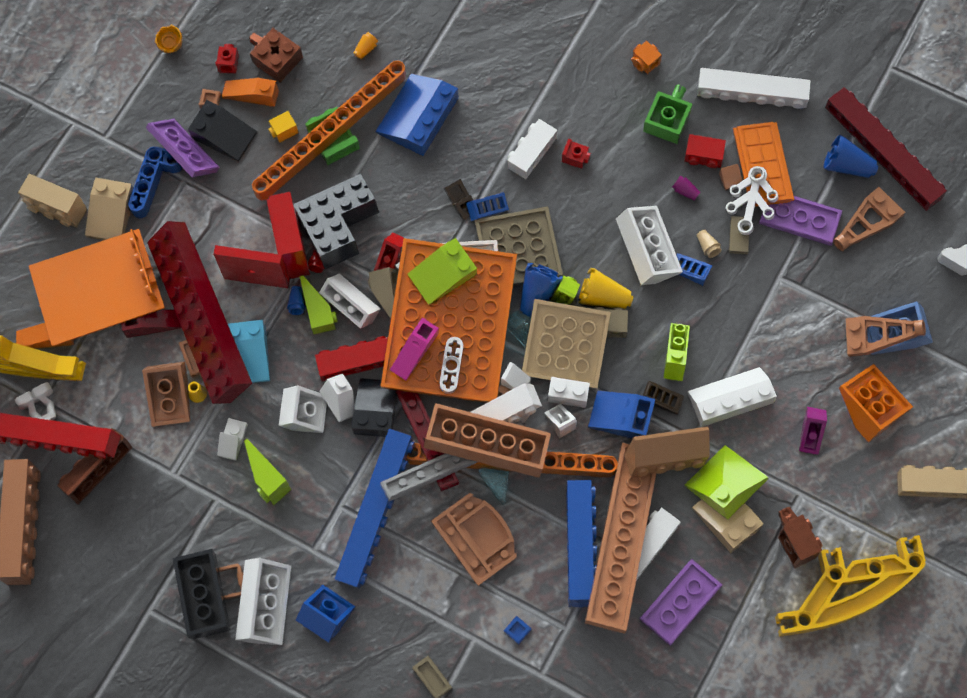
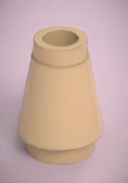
(709, 245)

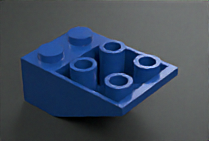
(621, 413)

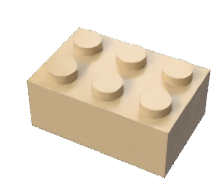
(52, 201)

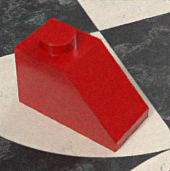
(390, 252)

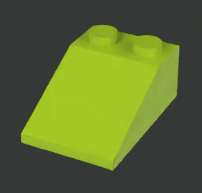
(443, 271)
(270, 482)

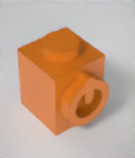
(646, 57)

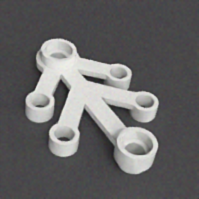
(752, 198)

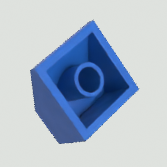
(325, 613)

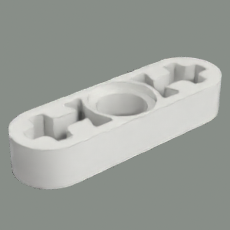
(448, 350)

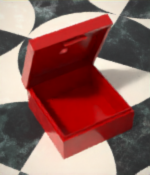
(265, 267)

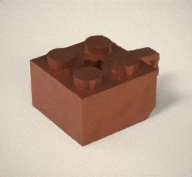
(275, 54)
(798, 538)

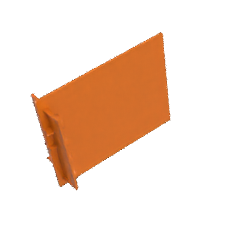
(96, 287)

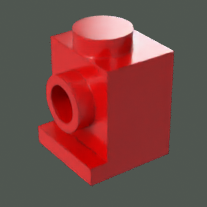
(227, 59)
(571, 158)

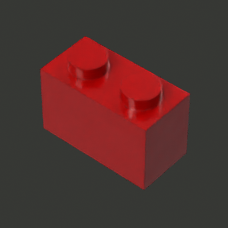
(705, 151)

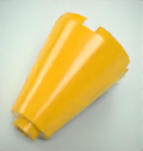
(604, 292)

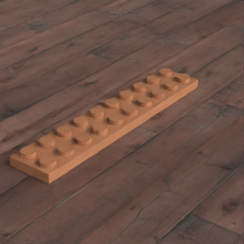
(620, 548)

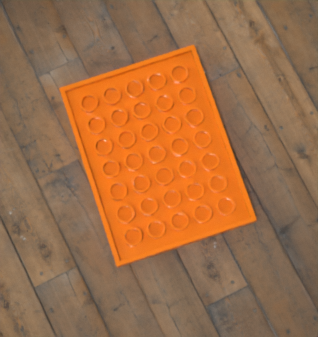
(472, 312)

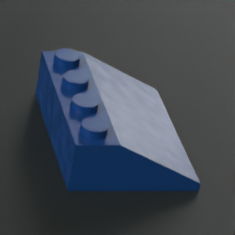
(418, 113)

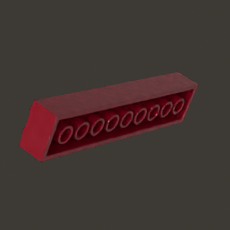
(199, 313)

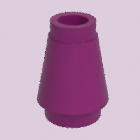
(686, 188)

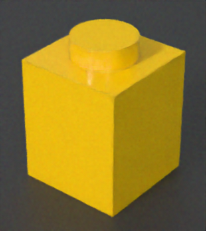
(283, 127)

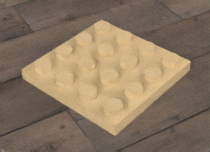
(566, 342)

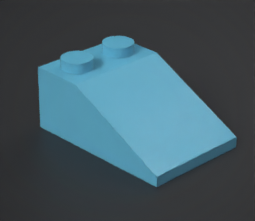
(253, 348)

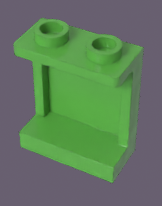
(339, 148)

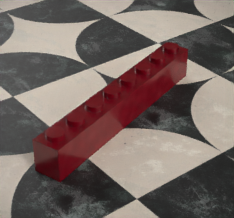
(885, 148)

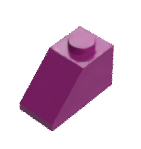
(813, 430)

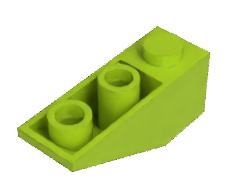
(676, 352)

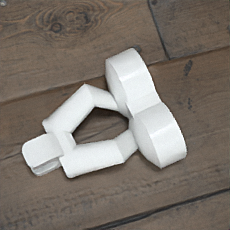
(37, 394)

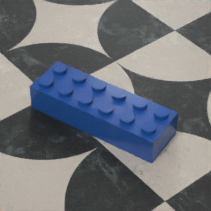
(580, 541)

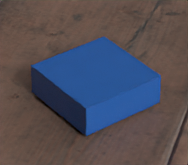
(517, 630)

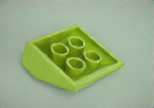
(726, 482)

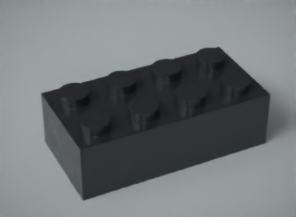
(201, 594)

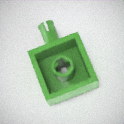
(668, 115)

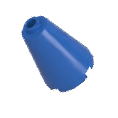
(849, 159)
(538, 284)

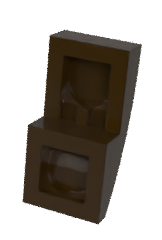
(459, 197)

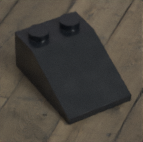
(221, 131)
(373, 409)

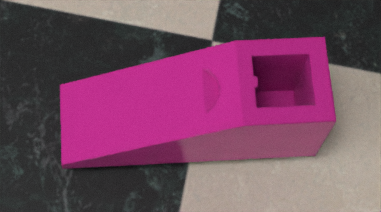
(414, 348)

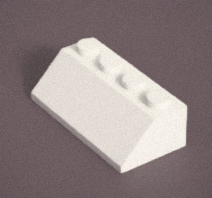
(648, 244)
(732, 396)
(263, 602)

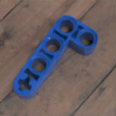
(150, 182)

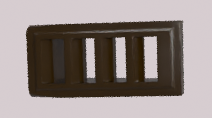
(665, 391)

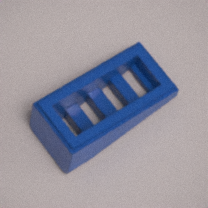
(476, 209)
(700, 279)

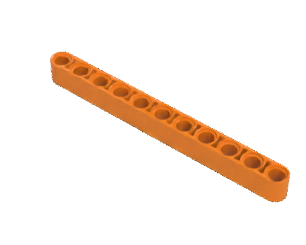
(327, 138)
(558, 468)

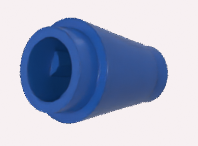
(296, 301)

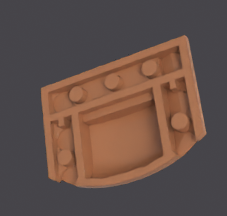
(476, 537)

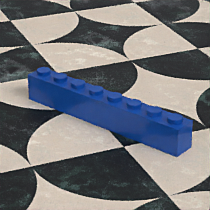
(373, 510)

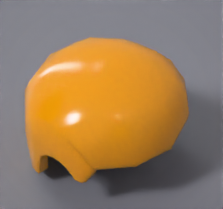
(169, 39)

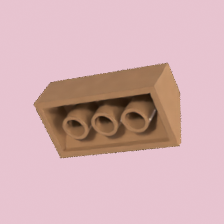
(668, 451)

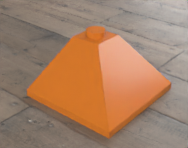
(873, 402)

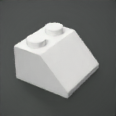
(302, 410)

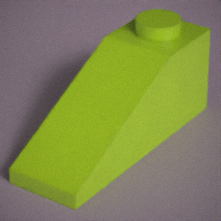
(319, 311)

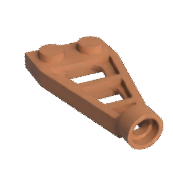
(883, 206)
(857, 333)

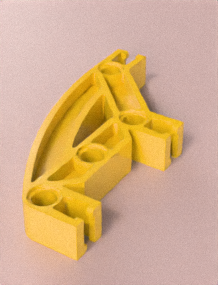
(34, 363)
(892, 576)

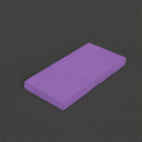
(182, 147)
(805, 219)
(680, 602)

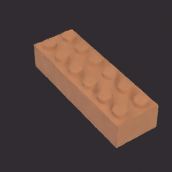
(487, 440)
(18, 521)

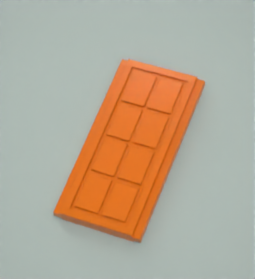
(762, 147)

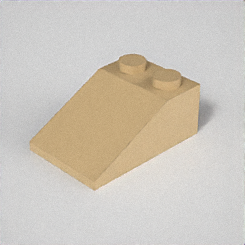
(108, 209)
(733, 531)

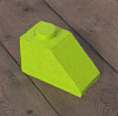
(566, 291)

